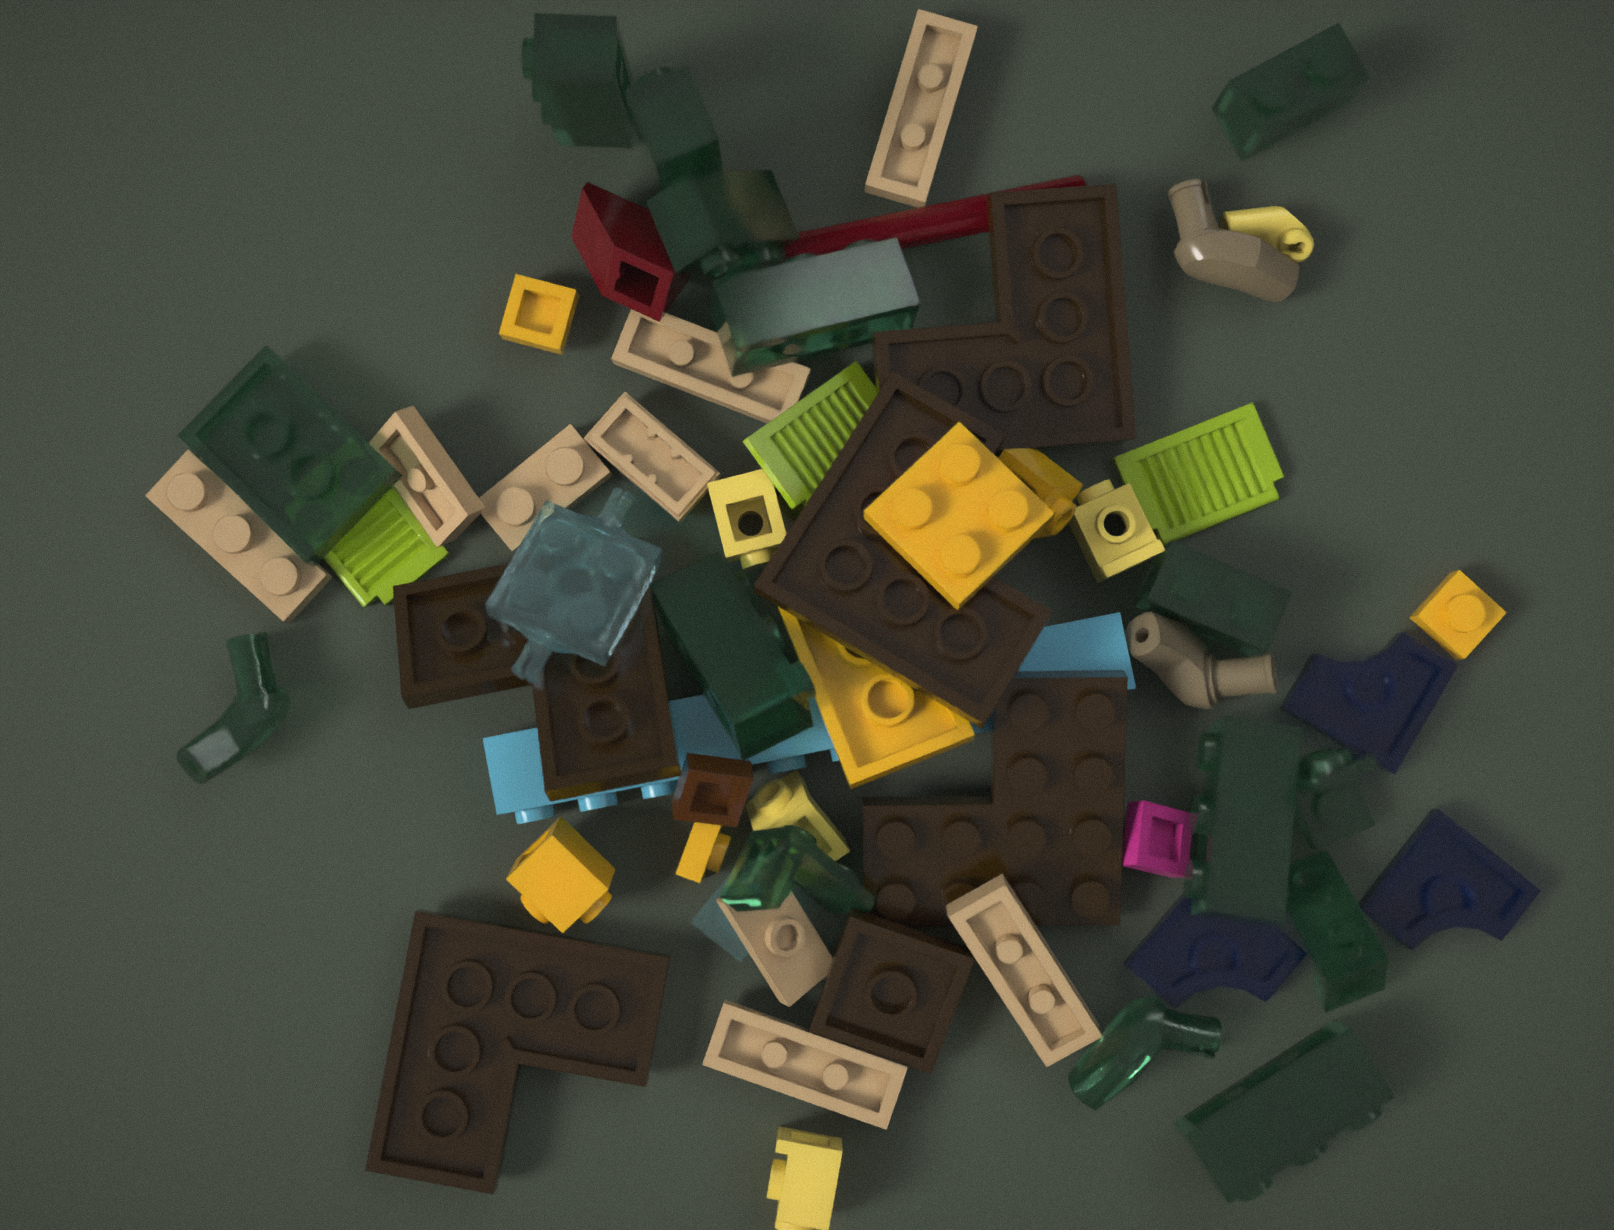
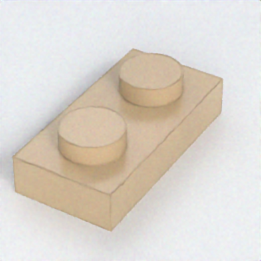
(558, 472)
(430, 478)

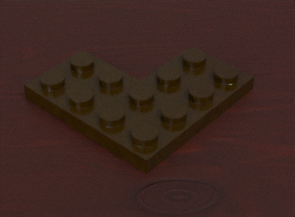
(1060, 342)
(870, 598)
(593, 721)
(1044, 827)
(477, 1008)

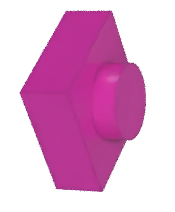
(1156, 839)

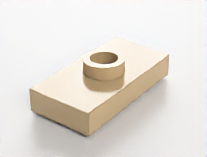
(652, 457)
(782, 947)

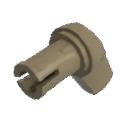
(1226, 256)
(1189, 669)

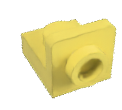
(789, 803)

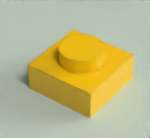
(539, 314)
(1457, 615)
(703, 851)

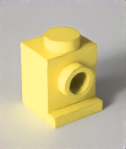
(741, 496)
(1107, 553)
(805, 1180)

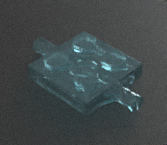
(574, 583)

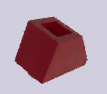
(625, 253)

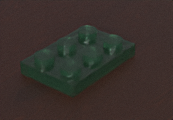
(290, 456)

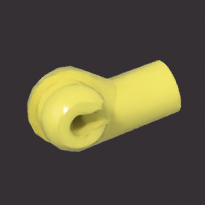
(1275, 227)

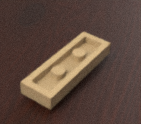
(920, 109)
(695, 363)
(236, 537)
(1024, 970)
(804, 1064)

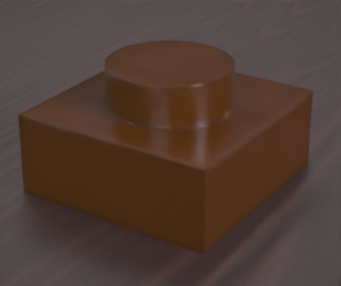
(712, 790)

